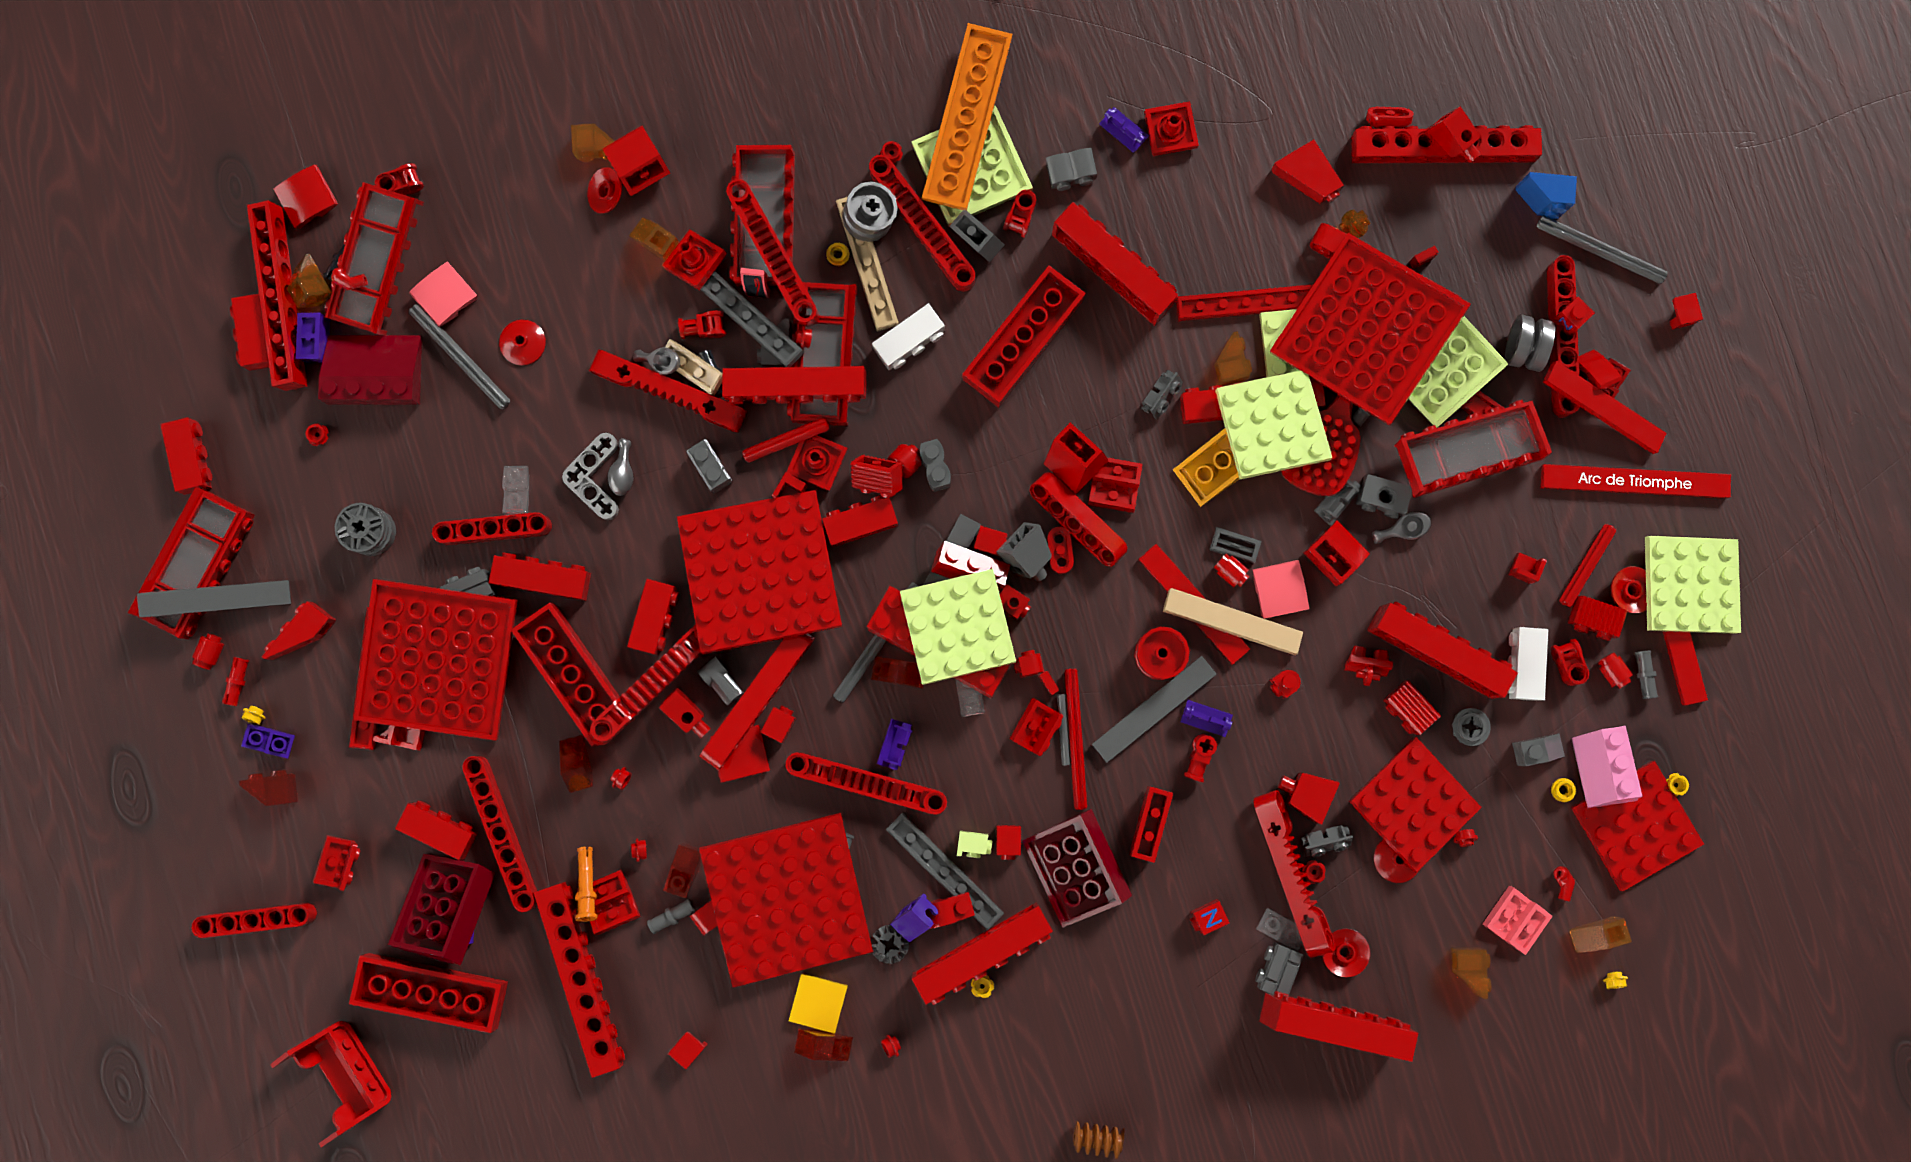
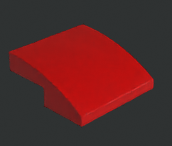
(305, 196)
(1116, 485)
(747, 758)
(613, 903)

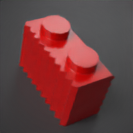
(876, 475)
(1597, 617)
(1411, 708)

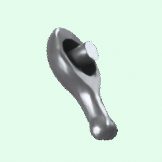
(661, 360)
(620, 473)
(1408, 527)

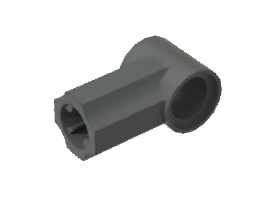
(717, 676)

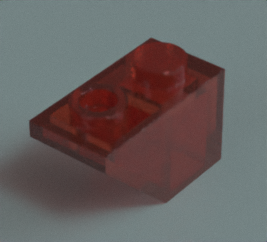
(896, 672)
(575, 764)
(272, 790)
(683, 870)
(823, 1045)

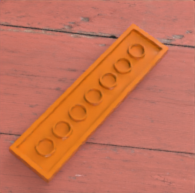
(967, 117)

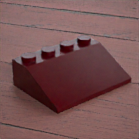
(371, 370)
(1077, 868)
(442, 908)

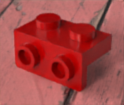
(1037, 727)
(336, 862)

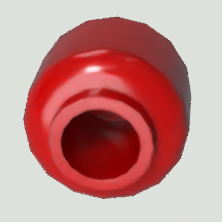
(909, 457)

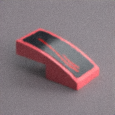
(755, 283)

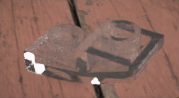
(515, 490)
(970, 700)
(1280, 929)

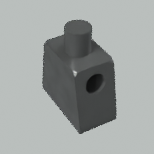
(1026, 552)

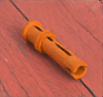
(586, 896)

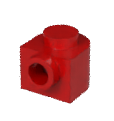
(1029, 664)
(1285, 683)

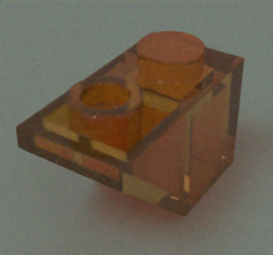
(589, 141)
(654, 238)
(308, 285)
(1231, 364)
(1600, 935)
(1471, 967)

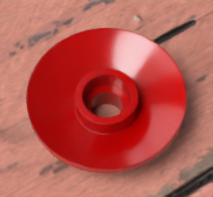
(604, 190)
(529, 350)
(1635, 579)
(1387, 866)
(1357, 956)

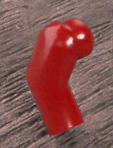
(341, 279)
(1566, 882)

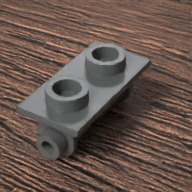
(1158, 403)
(1333, 506)
(1337, 839)

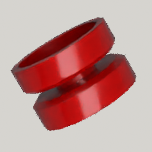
(1161, 639)

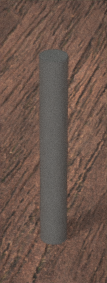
(1064, 730)

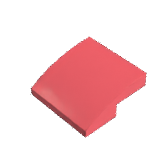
(443, 294)
(1280, 589)
(1517, 920)

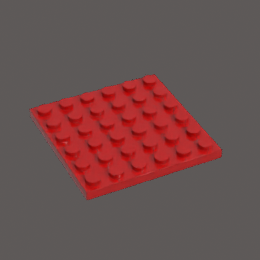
(1370, 328)
(758, 572)
(435, 659)
(786, 899)

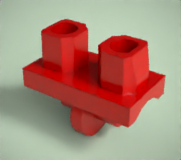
(1366, 667)

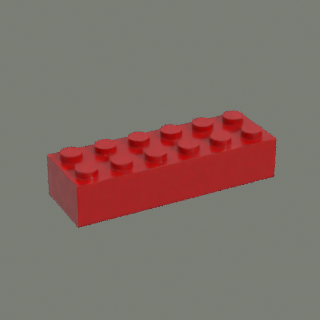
(1114, 263)
(1023, 336)
(891, 625)
(1442, 650)
(567, 667)
(982, 953)
(428, 992)
(1338, 1026)

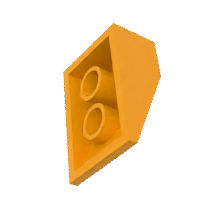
(1209, 469)

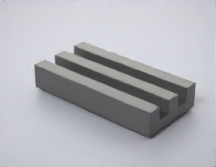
(1216, 539)

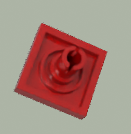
(1171, 128)
(694, 259)
(817, 461)

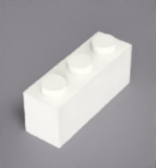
(909, 337)
(1530, 662)

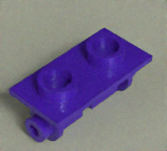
(1123, 129)
(1206, 718)
(891, 752)

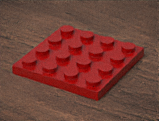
(1415, 804)
(1640, 834)

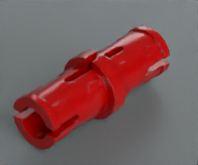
(235, 681)

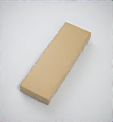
(696, 369)

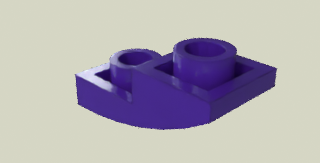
(268, 740)

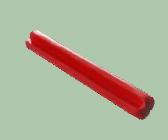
(785, 440)
(1587, 565)

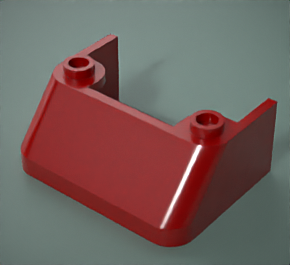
(347, 1070)

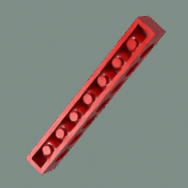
(1505, 152)
(277, 305)
(598, 1062)

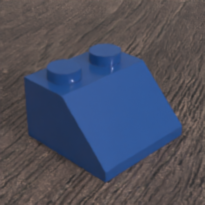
(1548, 193)

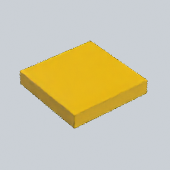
(818, 1003)

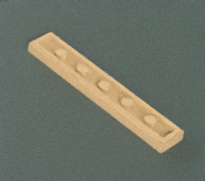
(871, 279)
(1233, 621)

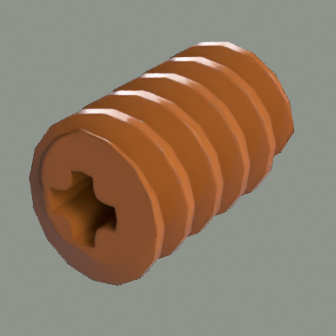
(1098, 1139)

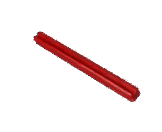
(1075, 738)

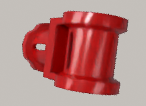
(703, 325)
(1200, 759)

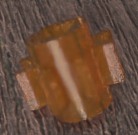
(1355, 223)

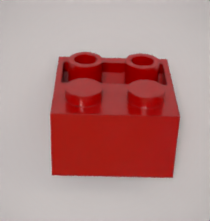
(636, 160)
(1074, 458)
(1336, 553)

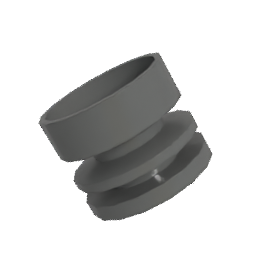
(378, 531)

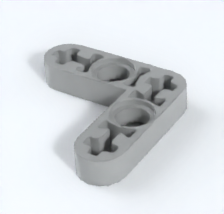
(584, 479)

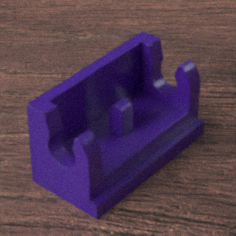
(311, 336)
(913, 919)

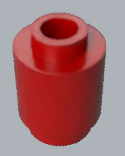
(1232, 571)
(207, 651)
(1615, 670)

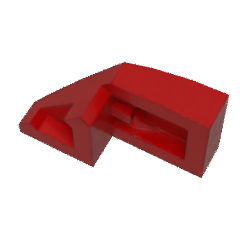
(402, 737)

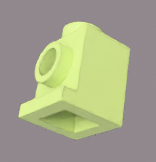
(973, 844)

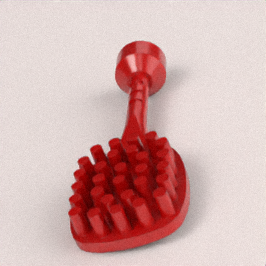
(1344, 443)

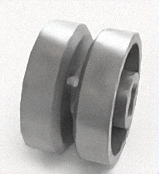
(869, 211)
(1530, 343)

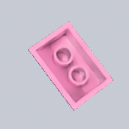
(1607, 767)

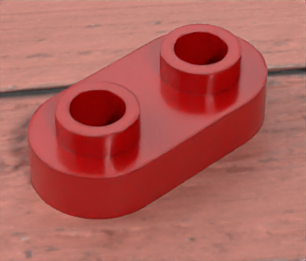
(1389, 116)
(1060, 550)

